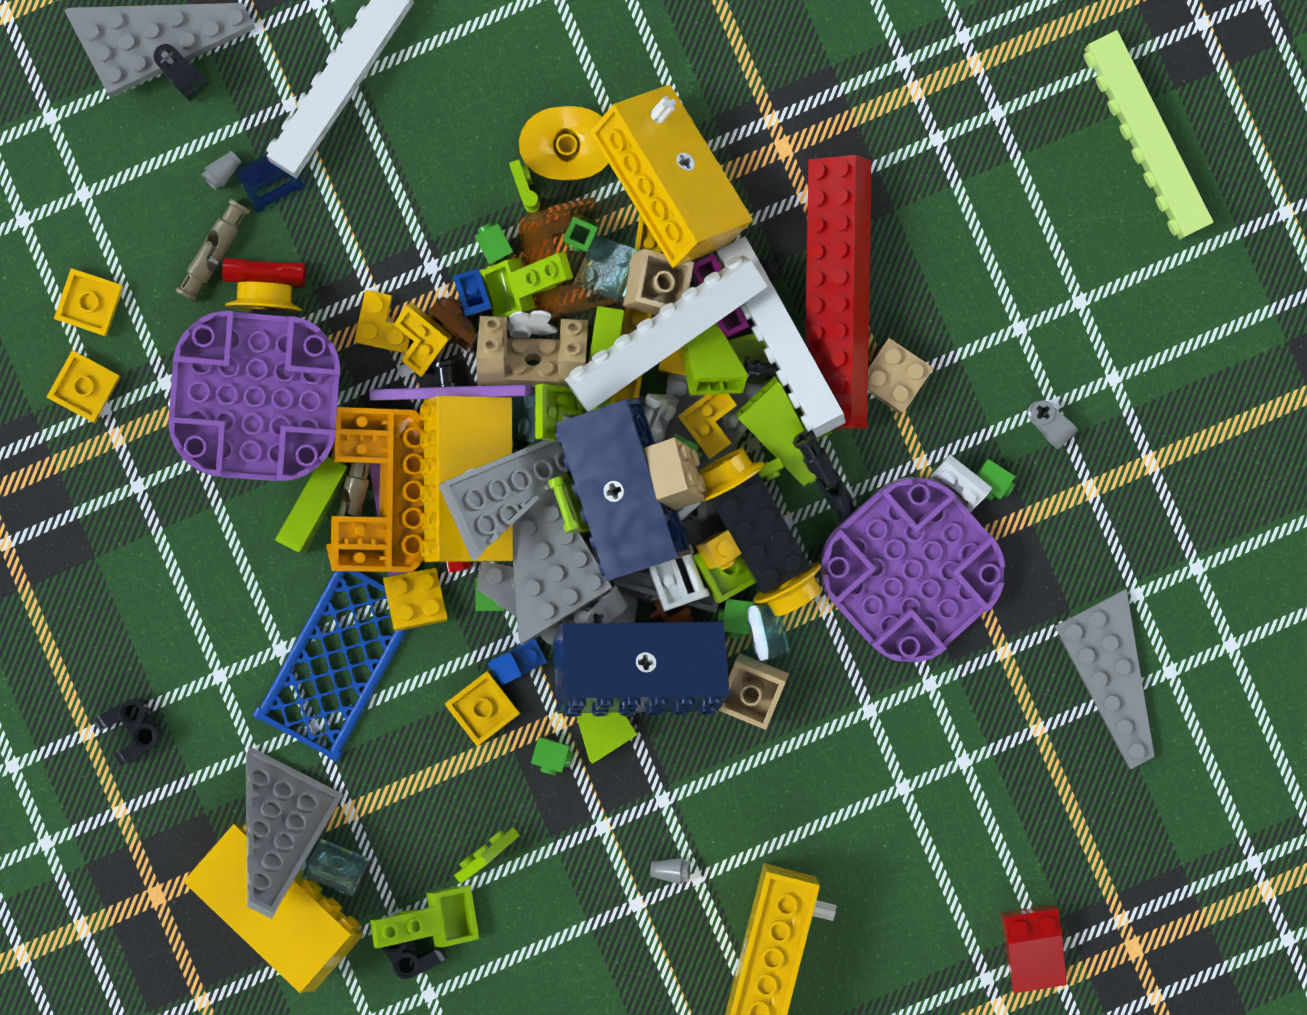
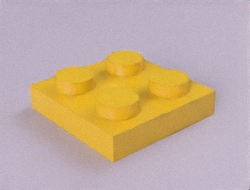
(88, 302)
(83, 386)
(415, 599)
(482, 708)

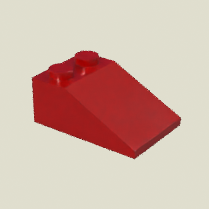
(1034, 948)

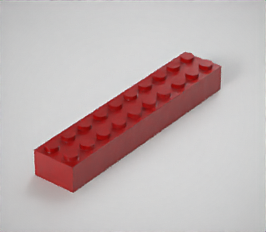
(840, 279)

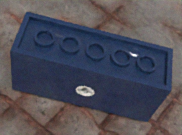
(617, 489)
(640, 668)

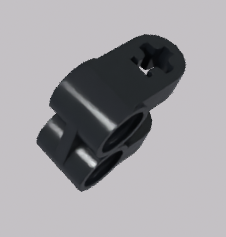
(181, 72)
(134, 726)
(421, 962)

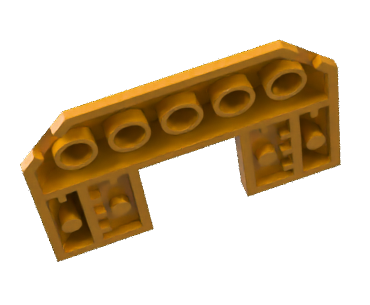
(395, 536)

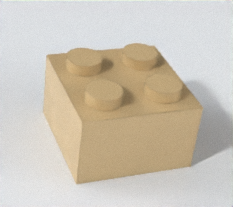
(654, 281)
(896, 376)
(675, 474)
(753, 691)

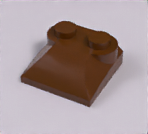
(450, 317)

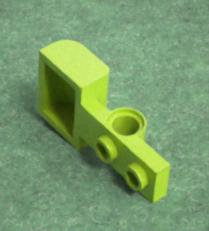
(512, 285)
(448, 919)

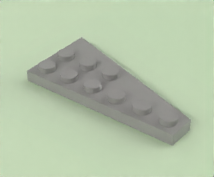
(500, 492)
(1107, 660)

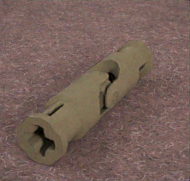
(223, 232)
(354, 490)

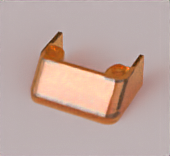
(537, 244)

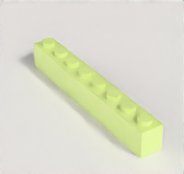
(1147, 135)

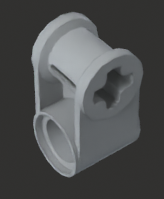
(1054, 426)
(602, 609)

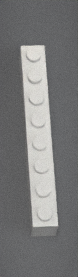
(336, 84)
(665, 332)
(787, 349)

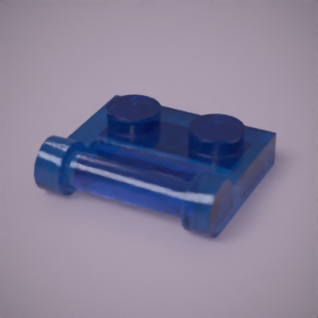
(261, 174)

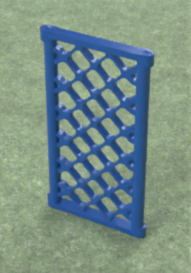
(298, 648)

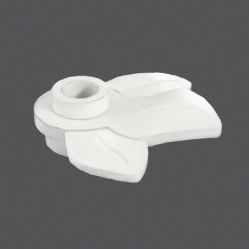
(524, 324)

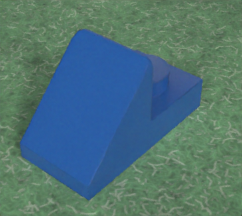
(472, 292)
(517, 662)

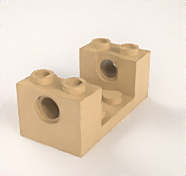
(505, 359)

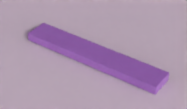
(470, 391)

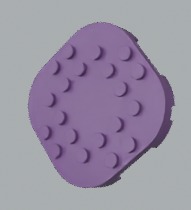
(254, 396)
(912, 569)

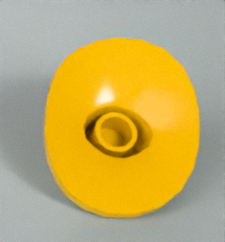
(560, 143)

